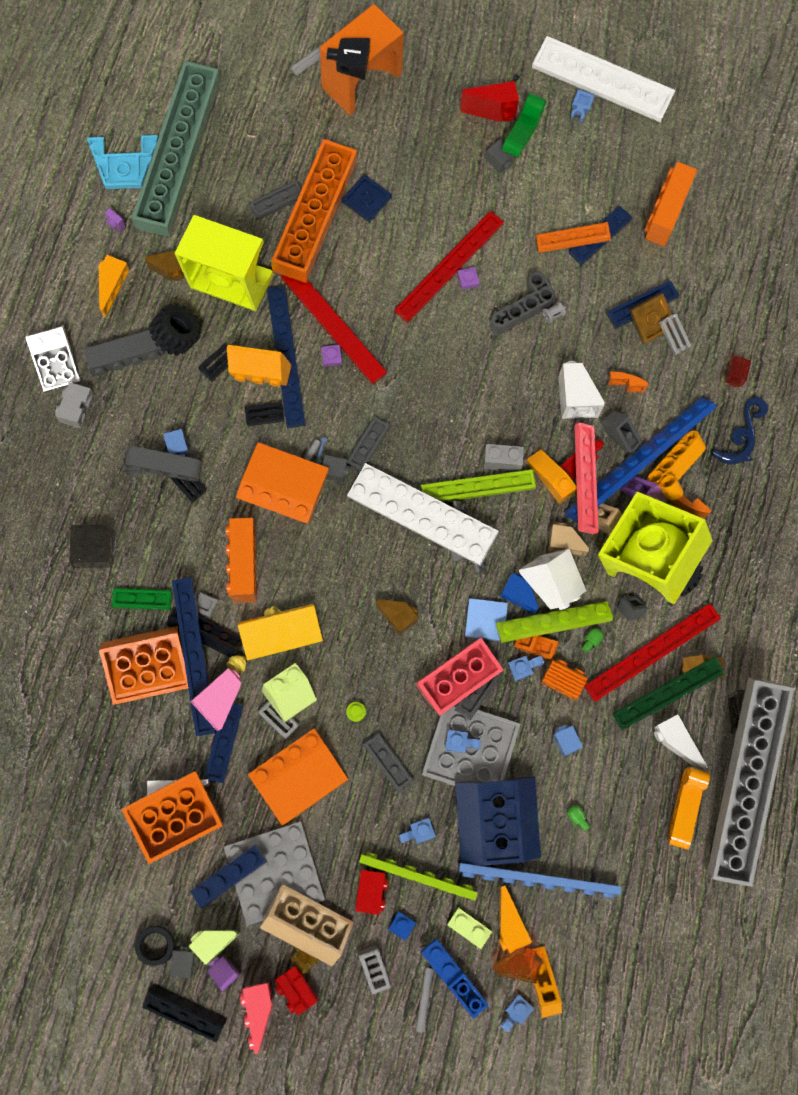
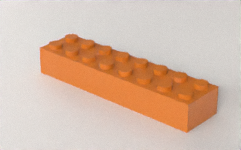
(314, 211)

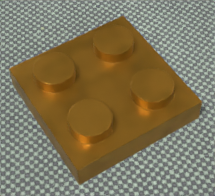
(647, 317)

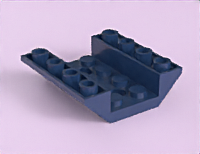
(483, 823)

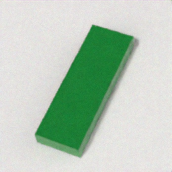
(142, 599)

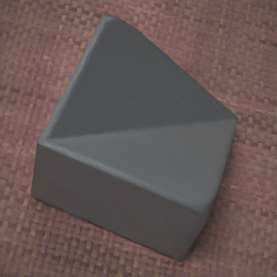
(632, 607)

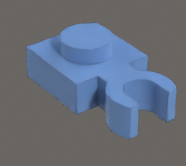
(581, 104)

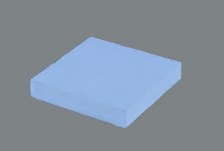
(482, 619)

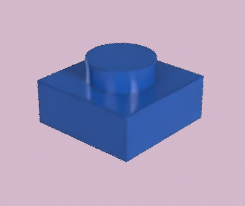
(402, 926)

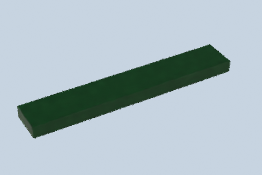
(668, 693)

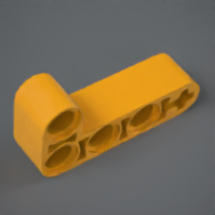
(676, 464)
(687, 806)

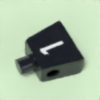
(351, 56)

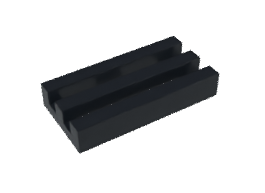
(224, 366)
(265, 413)
(184, 491)

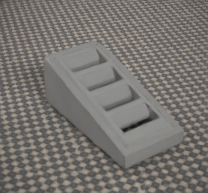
(367, 953)

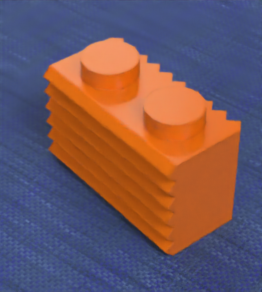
(564, 679)

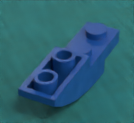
(454, 978)

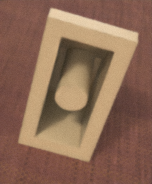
(608, 518)
(564, 538)

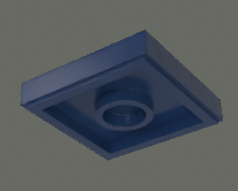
(366, 198)

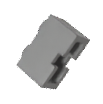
(73, 404)
(503, 457)

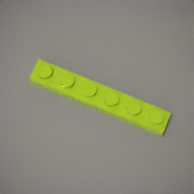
(481, 486)
(554, 621)
(426, 878)

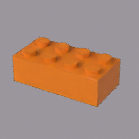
(669, 203)
(242, 558)

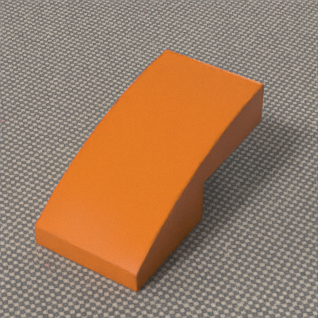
(632, 382)
(696, 508)
(538, 646)

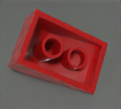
(492, 102)

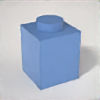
(176, 443)
(567, 740)

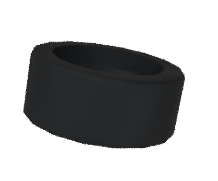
(140, 940)

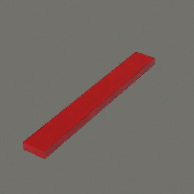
(448, 267)
(336, 329)
(652, 652)

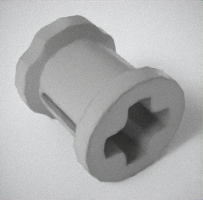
(553, 312)

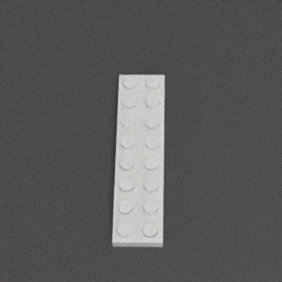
(603, 79)
(423, 514)

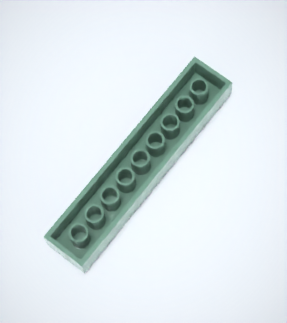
(176, 149)

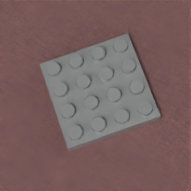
(477, 765)
(287, 864)

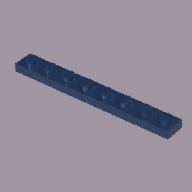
(284, 343)
(192, 648)

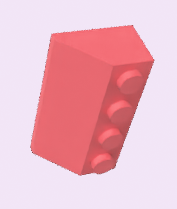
(459, 676)

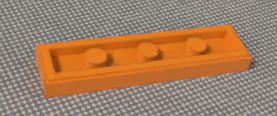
(573, 237)

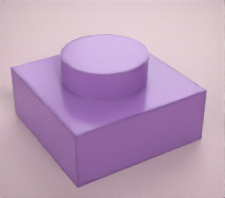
(114, 220)
(468, 278)
(331, 355)

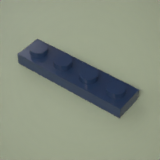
(617, 221)
(621, 315)
(223, 746)
(228, 876)

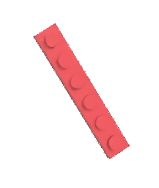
(586, 478)

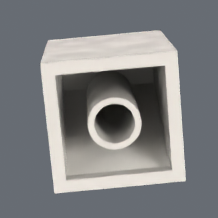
(578, 393)
(555, 578)

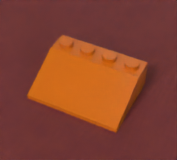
(283, 483)
(144, 665)
(298, 777)
(172, 817)

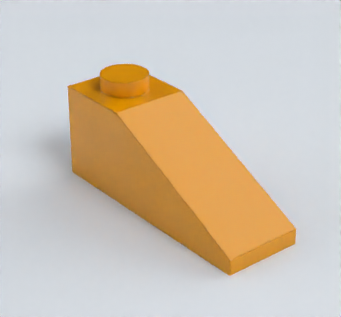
(111, 278)
(552, 476)
(511, 927)
(546, 988)

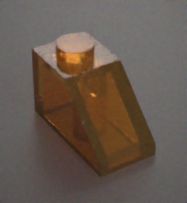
(519, 965)

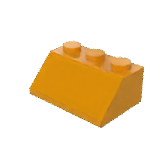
(258, 365)

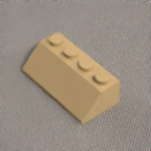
(307, 925)

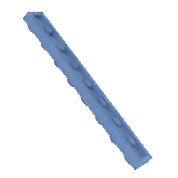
(548, 882)

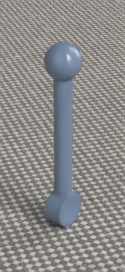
(323, 440)

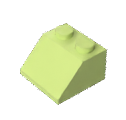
(289, 692)
(211, 943)

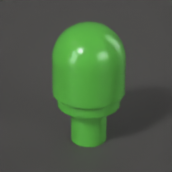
(592, 639)
(578, 817)

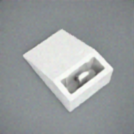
(53, 358)

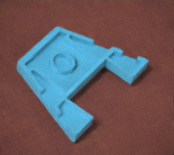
(123, 169)

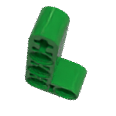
(525, 126)

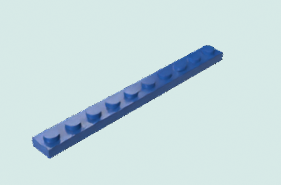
(648, 452)

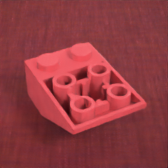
(259, 1005)

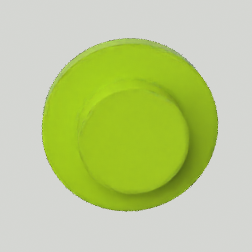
(356, 711)

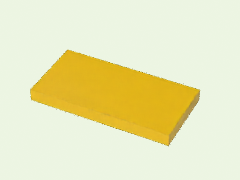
(280, 631)

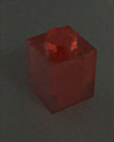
(737, 371)

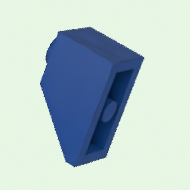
(520, 593)

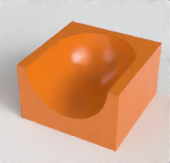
(384, 55)

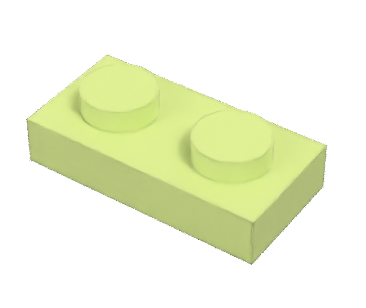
(469, 928)

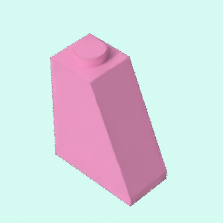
(218, 698)

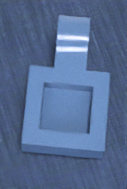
(523, 668)
(458, 741)
(420, 832)
(518, 1011)

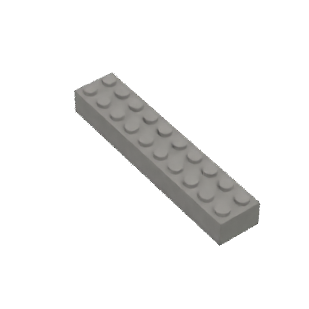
(750, 781)

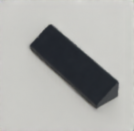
(214, 635)
(184, 1012)

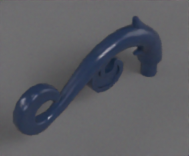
(749, 434)

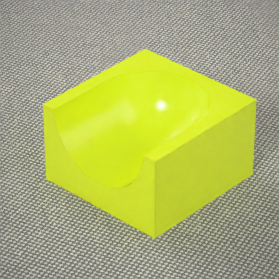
(223, 263)
(656, 545)

